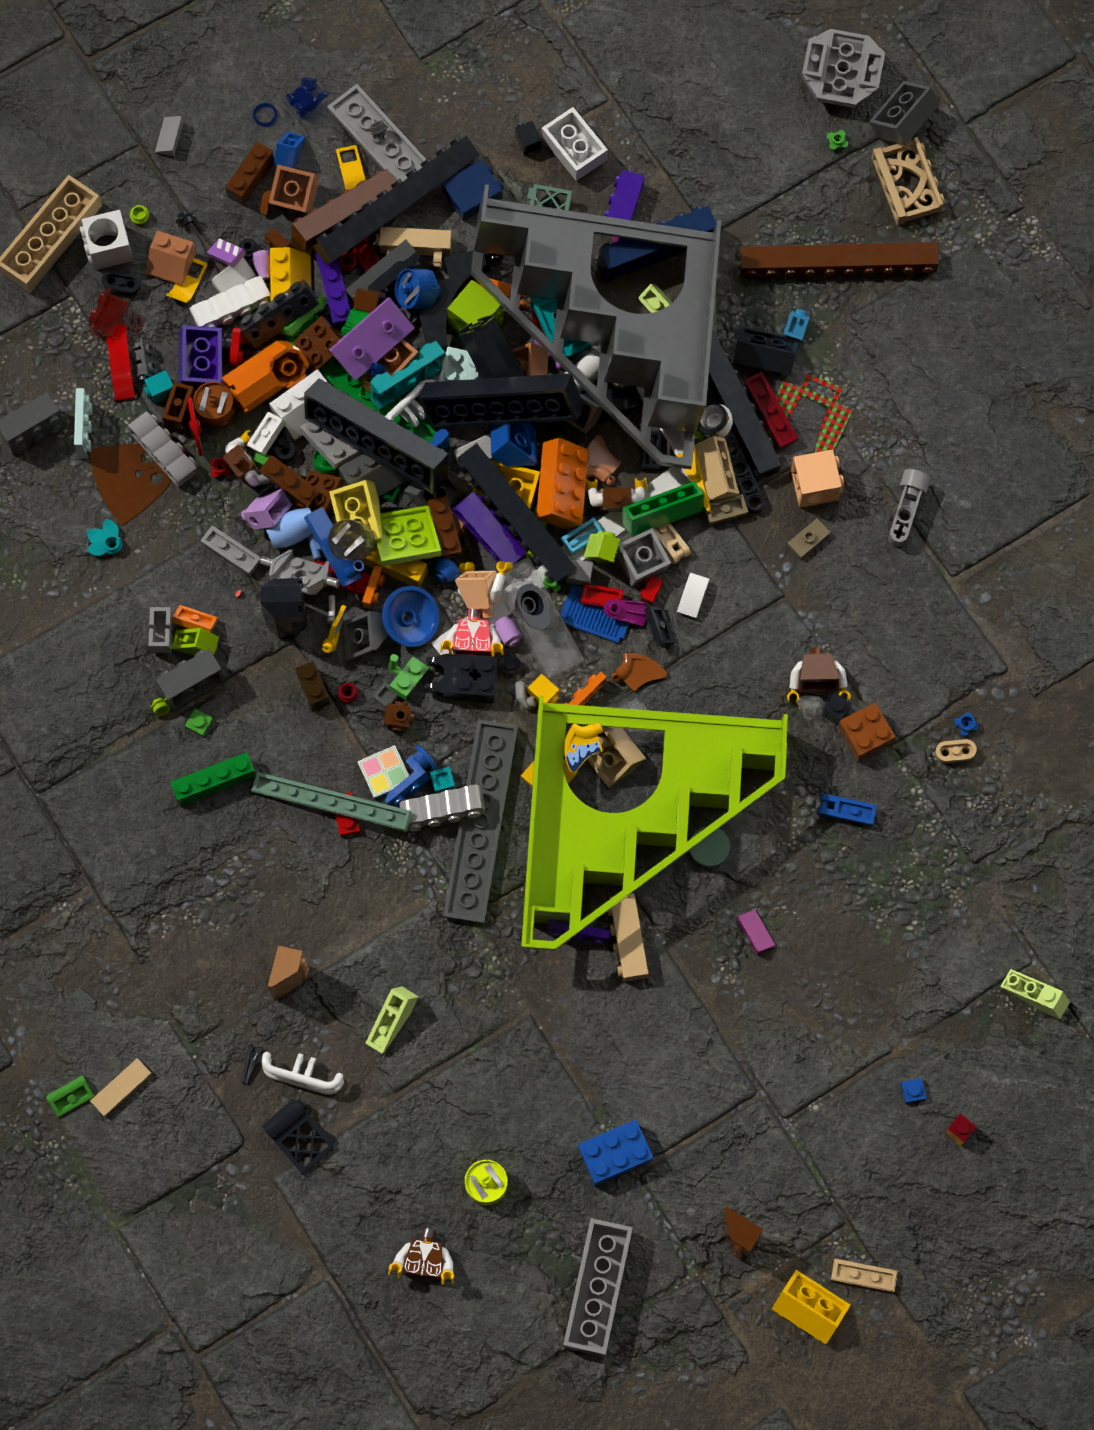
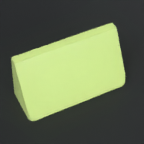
(654, 298)

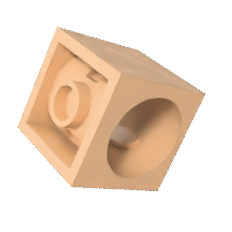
(816, 478)

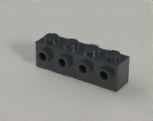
(278, 313)

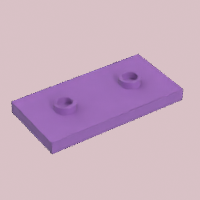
(371, 338)

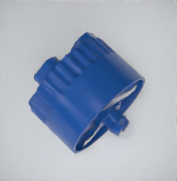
(416, 288)

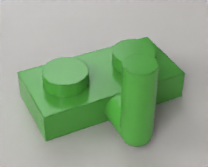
(408, 677)

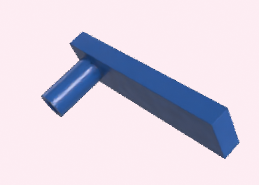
(345, 570)

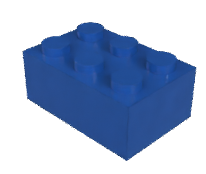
(615, 1153)

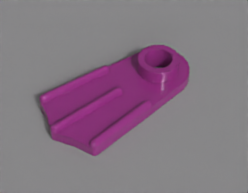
(627, 611)

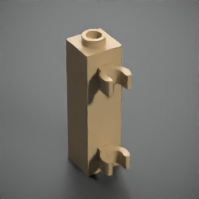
(424, 241)

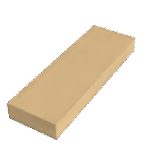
(121, 1087)
(864, 1275)

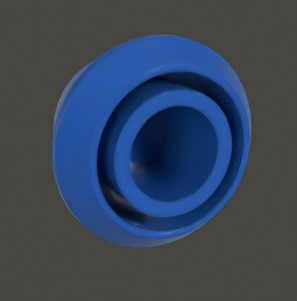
(446, 570)

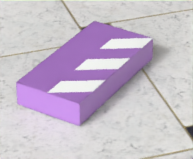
(226, 253)

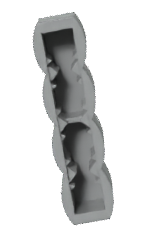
(162, 449)
(445, 806)

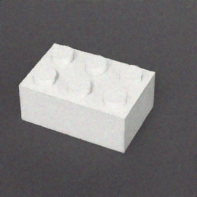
(574, 144)

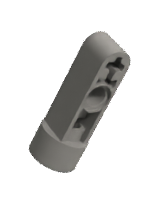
(914, 485)

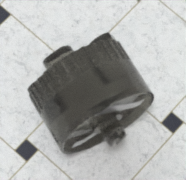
(351, 540)

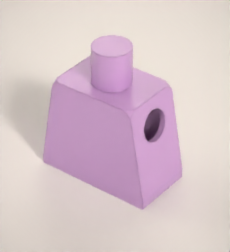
(266, 510)

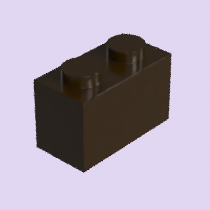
(312, 686)

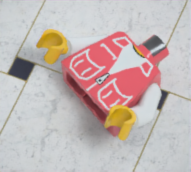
(472, 637)

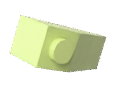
(391, 1018)

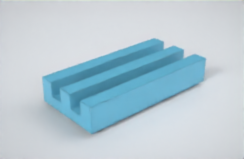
(568, 546)

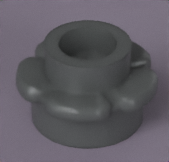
(378, 128)

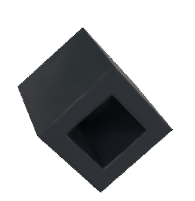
(528, 137)
(836, 709)

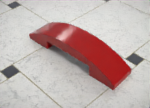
(120, 365)

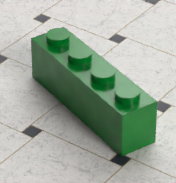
(663, 508)
(213, 779)

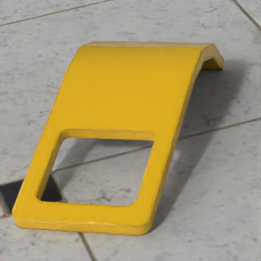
(351, 171)
(186, 292)

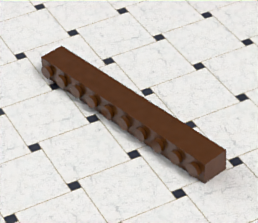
(839, 259)

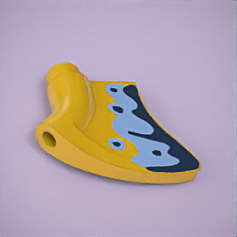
(330, 643)
(581, 744)

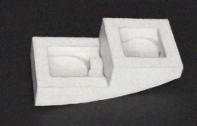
(693, 595)

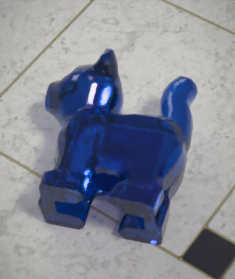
(306, 100)

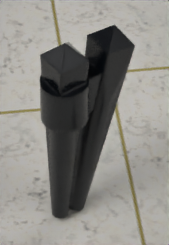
(251, 1062)

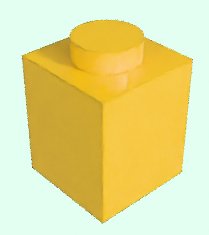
(545, 688)

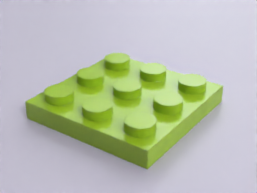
(407, 536)

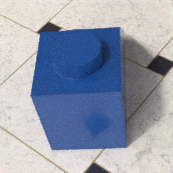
(289, 149)

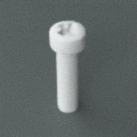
(331, 618)

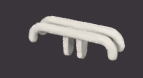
(409, 405)
(303, 1081)

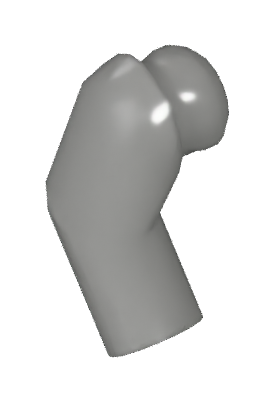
(521, 696)

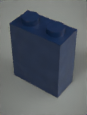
(467, 188)

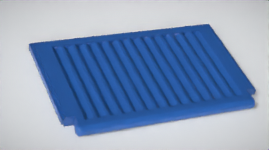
(591, 618)

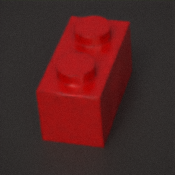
(651, 591)

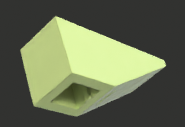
(1038, 994)

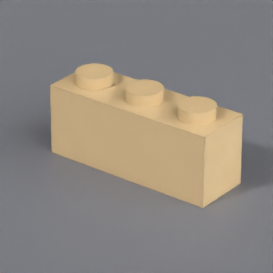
(716, 468)

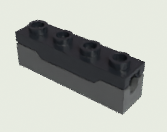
(387, 269)

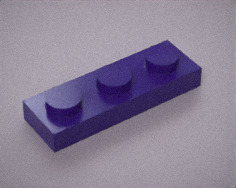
(597, 935)

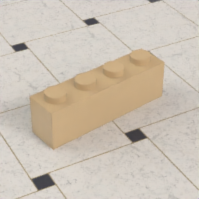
(628, 940)

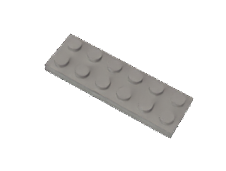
(391, 151)

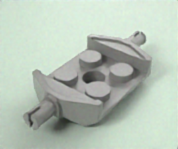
(313, 575)

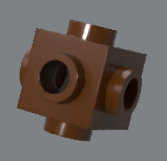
(391, 719)

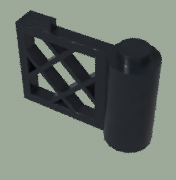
(287, 1121)

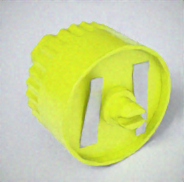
(486, 1182)

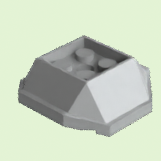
(846, 51)

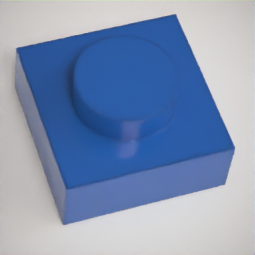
(913, 1090)

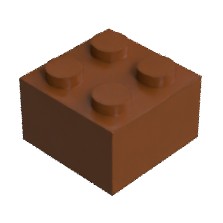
(866, 732)

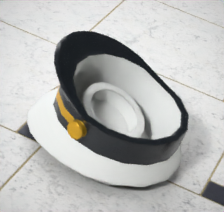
(715, 420)

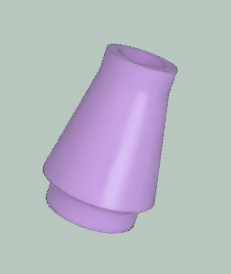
(262, 263)

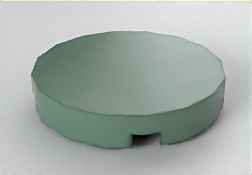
(712, 850)

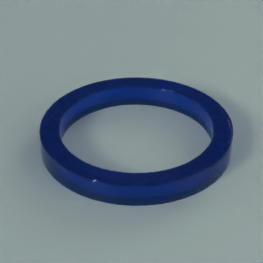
(265, 105)

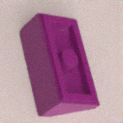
(755, 932)

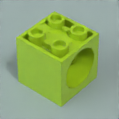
(473, 304)

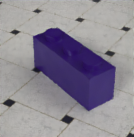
(626, 196)

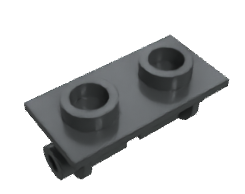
(144, 352)

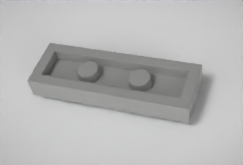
(230, 550)

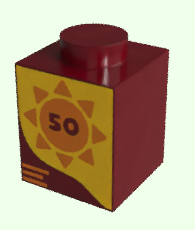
(960, 1129)

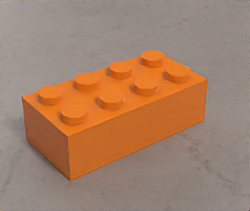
(562, 483)

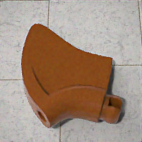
(638, 670)

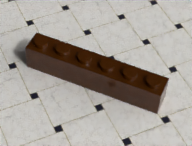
(322, 219)

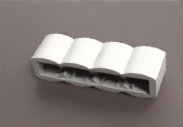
(231, 304)

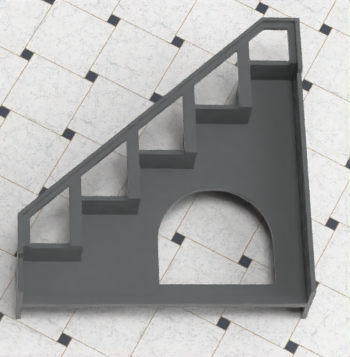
(654, 351)

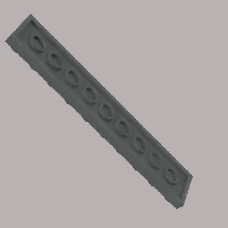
(479, 836)

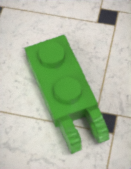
(295, 326)

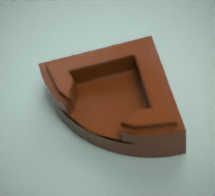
(265, 205)

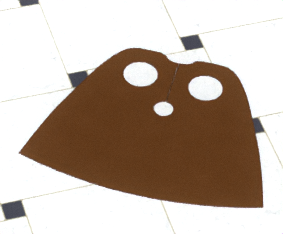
(116, 479)

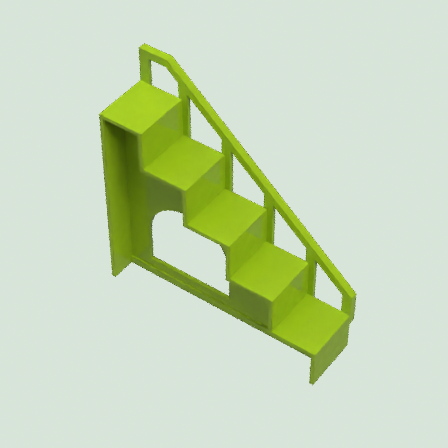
(583, 845)

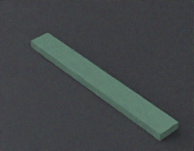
(332, 802)

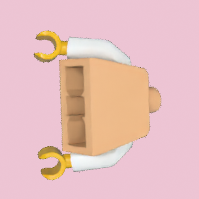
(482, 588)

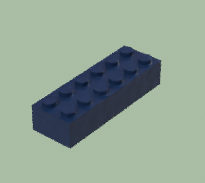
(631, 255)

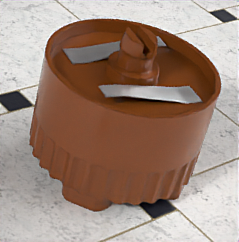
(214, 404)

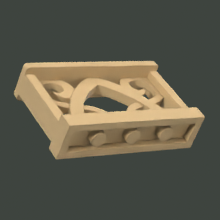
(897, 204)

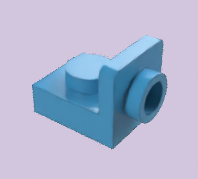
(797, 324)

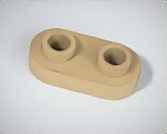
(955, 752)

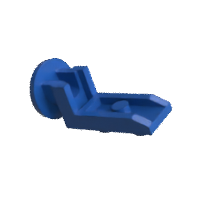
(413, 782)

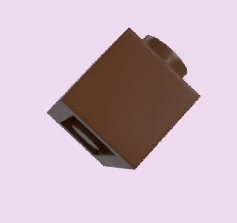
(276, 240)

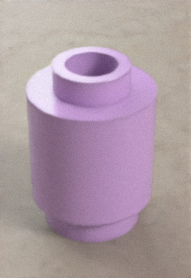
(507, 631)

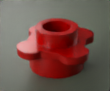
(215, 463)

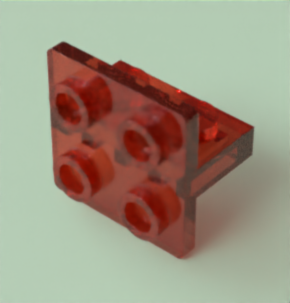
(108, 314)

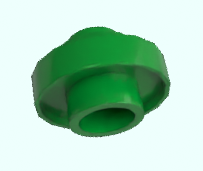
(322, 464)

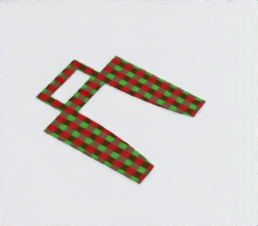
(836, 415)

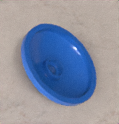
(421, 616)

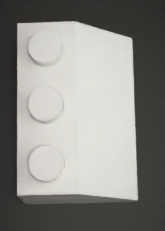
(291, 405)

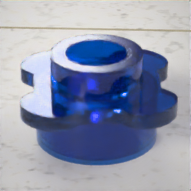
(376, 369)

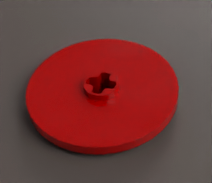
(195, 426)

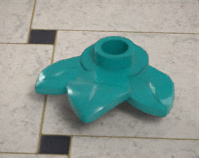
(103, 538)

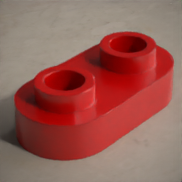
(236, 353)

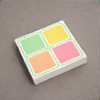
(383, 771)

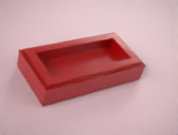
(599, 595)

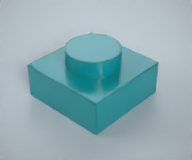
(442, 779)

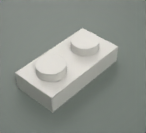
(266, 433)

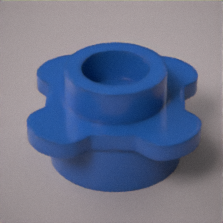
(967, 718)

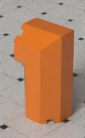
(266, 374)

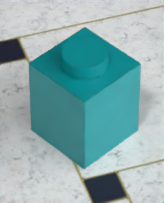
(158, 386)

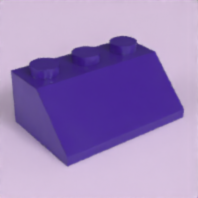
(199, 355)

